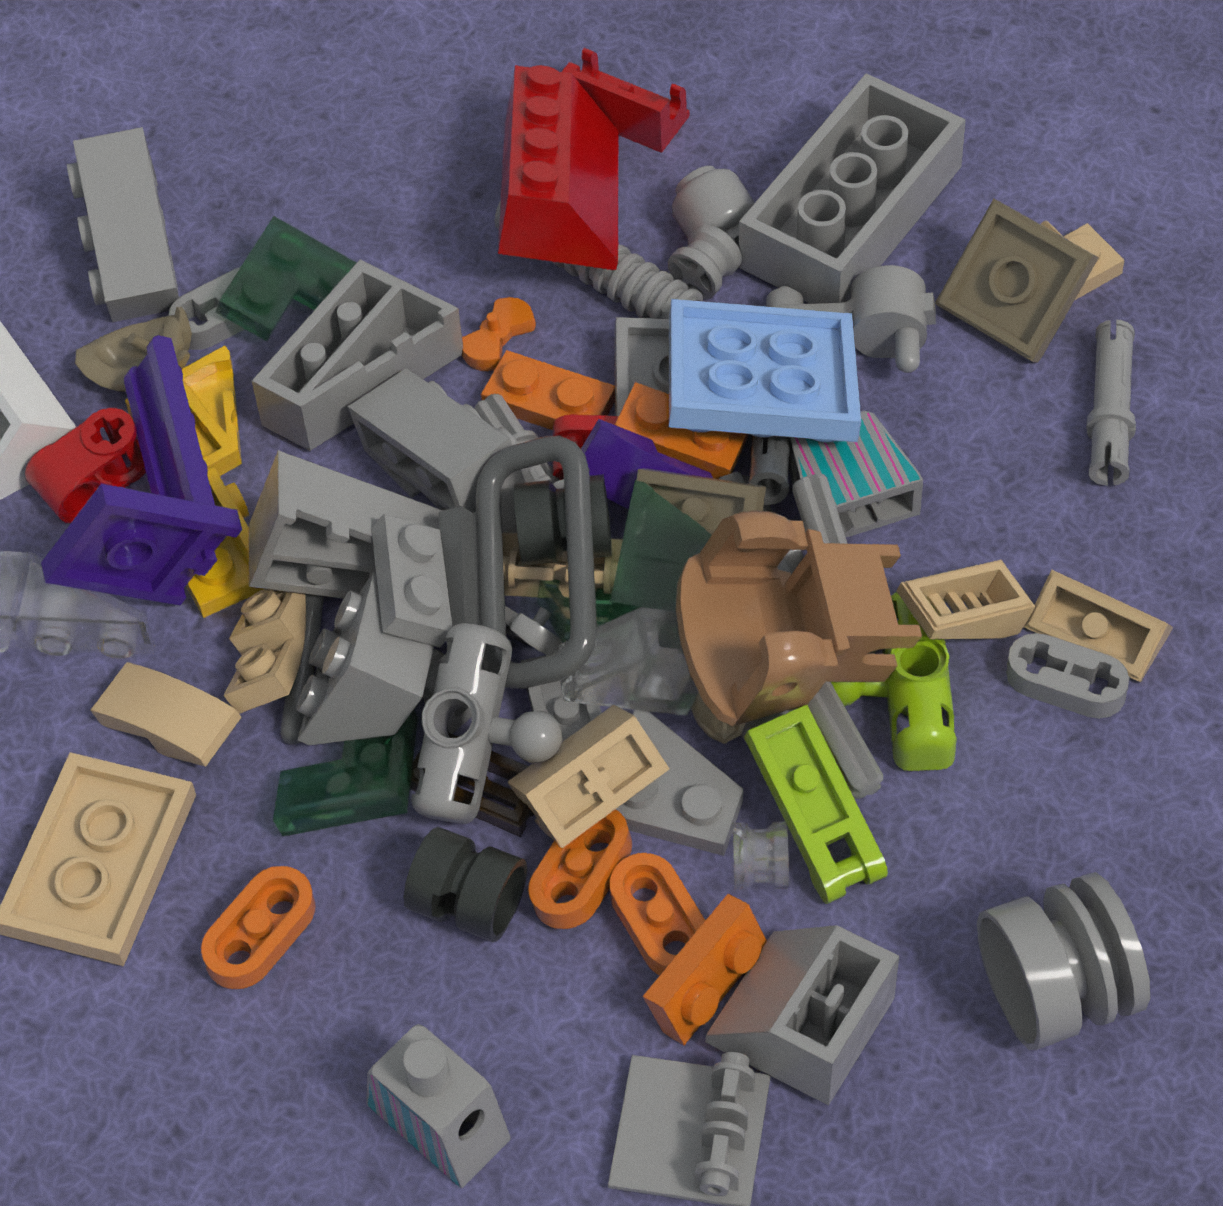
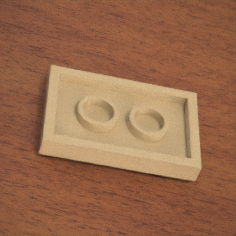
(96, 858)

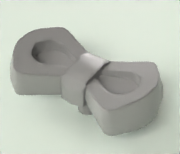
(532, 631)

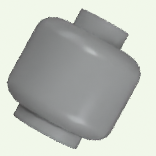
(712, 199)

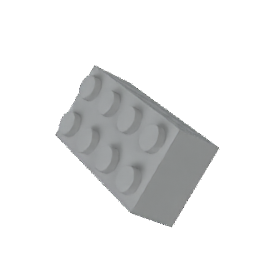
(851, 192)

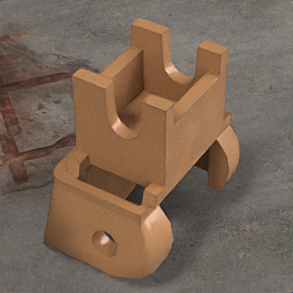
(774, 637)

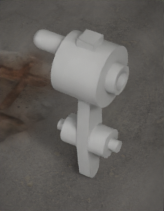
(886, 309)

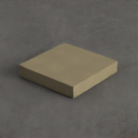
(1016, 280)

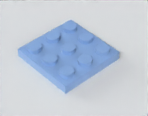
(763, 371)

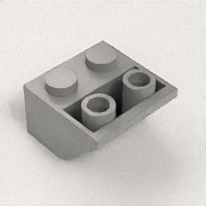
(362, 677)
(808, 1007)

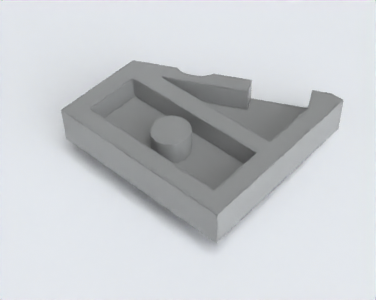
(687, 803)

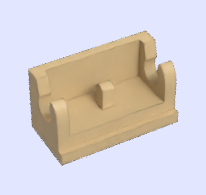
(589, 775)

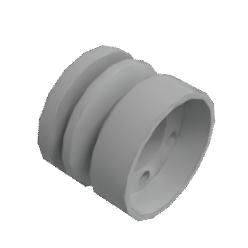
(1063, 960)

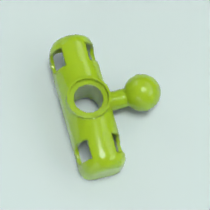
(926, 741)

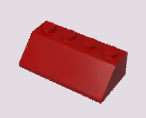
(558, 173)

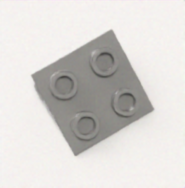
(691, 1130)

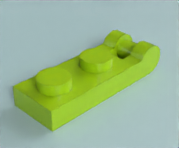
(815, 802)

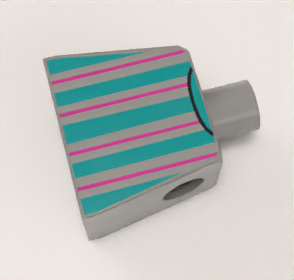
(867, 478)
(428, 1095)

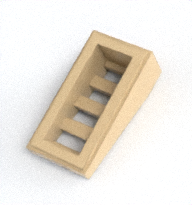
(982, 598)

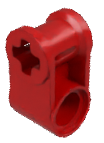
(81, 460)

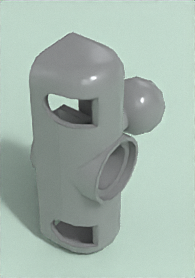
(463, 684)

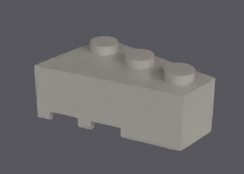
(123, 224)
(349, 347)
(432, 443)
(316, 528)

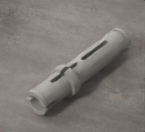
(1111, 421)

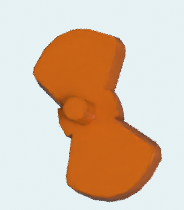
(508, 319)

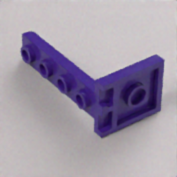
(139, 539)

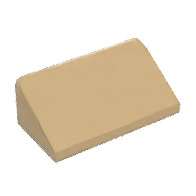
(1098, 623)

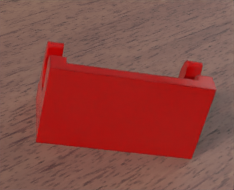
(633, 110)

